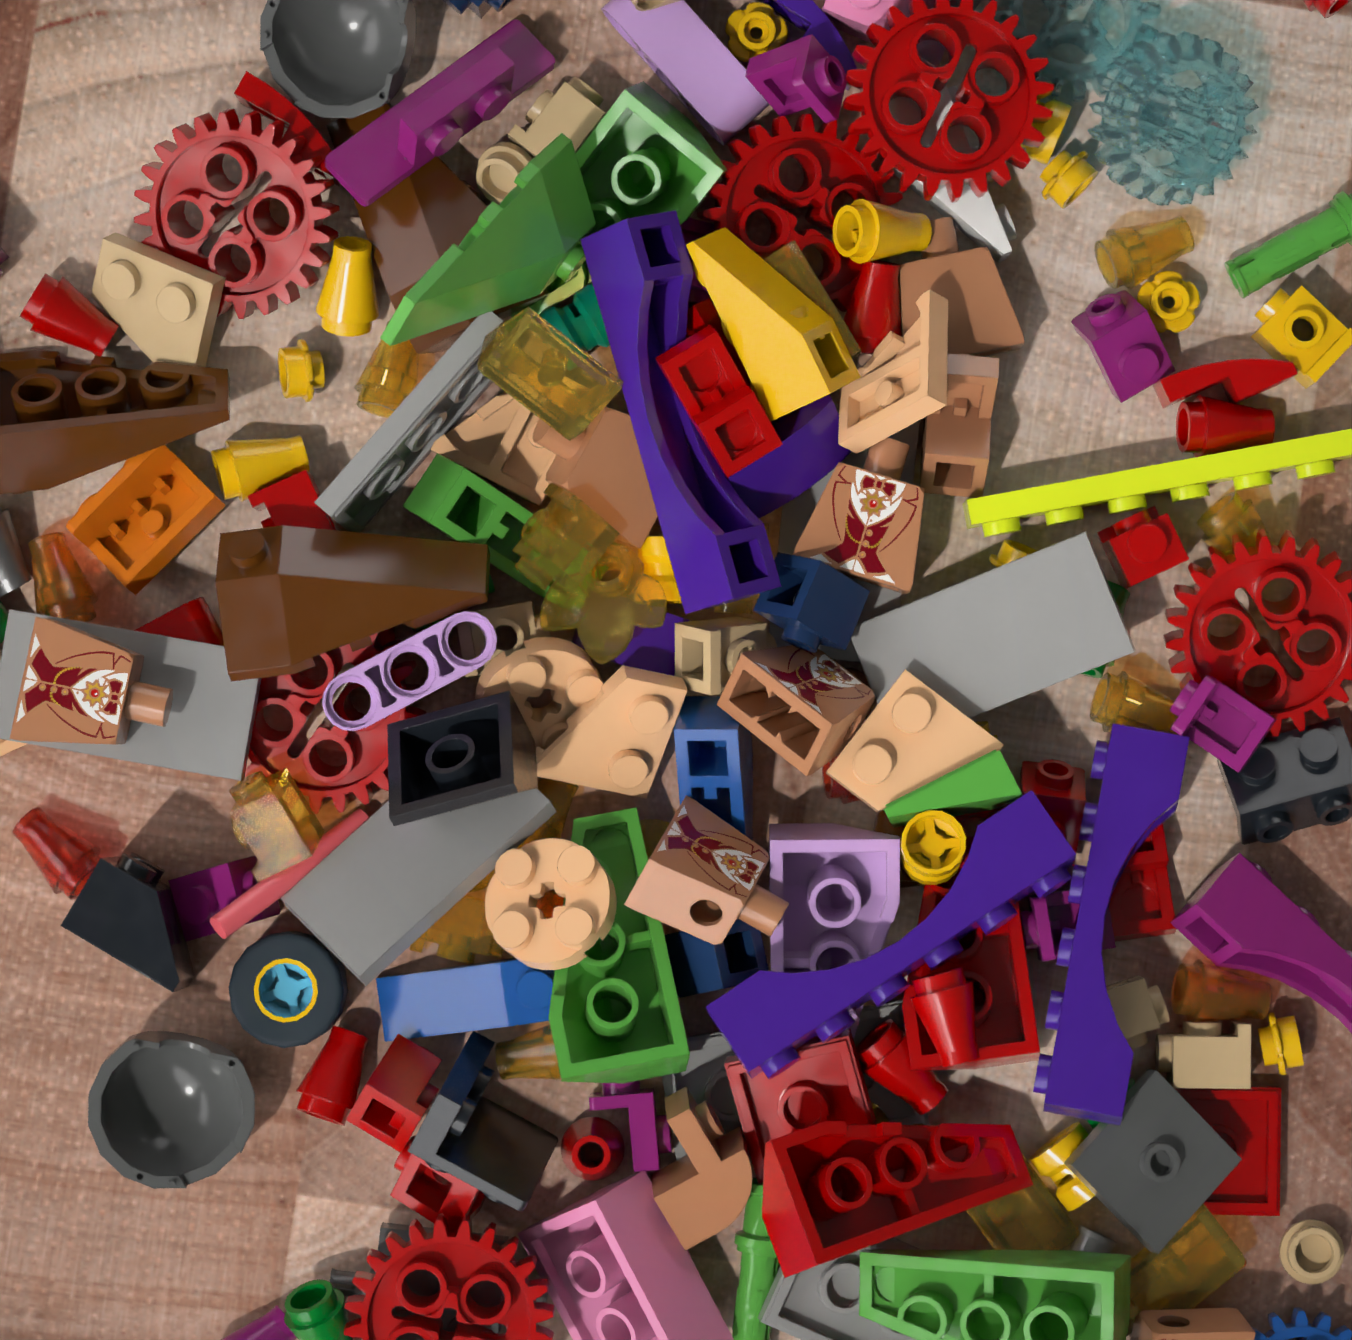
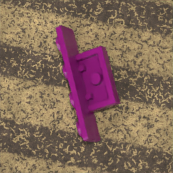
(440, 113)

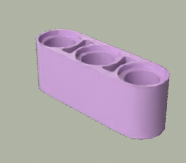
(690, 64)
(440, 661)

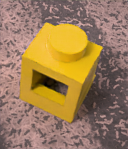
(1309, 357)

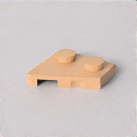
(501, 448)

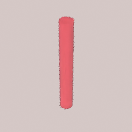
(276, 886)

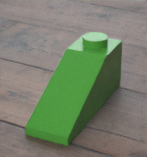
(472, 513)

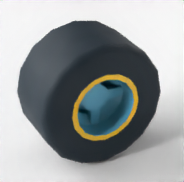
(268, 999)

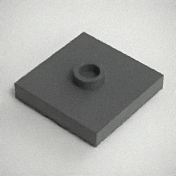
(1155, 1163)

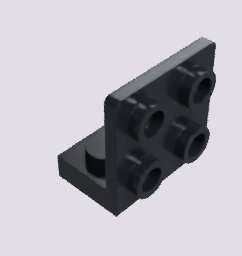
(480, 1138)

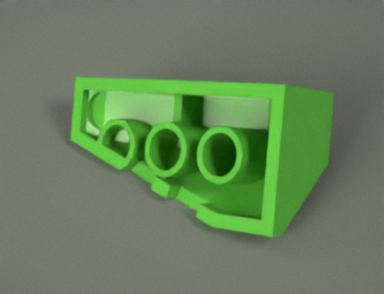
(639, 164)
(508, 252)
(619, 1006)
(997, 1293)

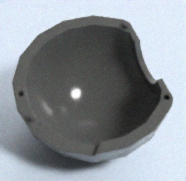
(338, 53)
(170, 1108)

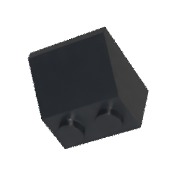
(459, 758)
(133, 919)

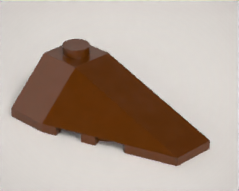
(416, 226)
(84, 417)
(315, 590)

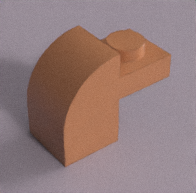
(958, 435)
(708, 1184)

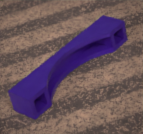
(643, 298)
(781, 1011)
(1090, 1054)

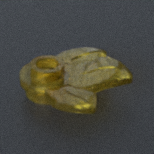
(607, 609)

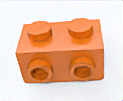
(144, 516)

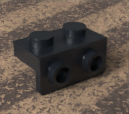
(1293, 783)

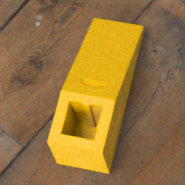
(776, 329)

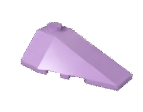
(838, 892)

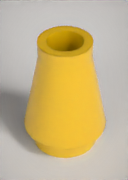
(877, 231)
(349, 290)
(256, 464)

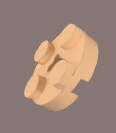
(539, 666)
(524, 877)

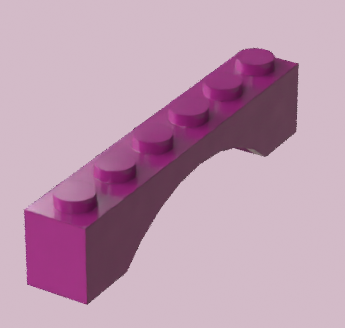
(1255, 927)

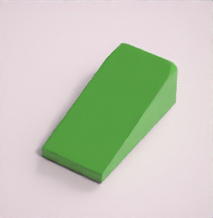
(967, 790)

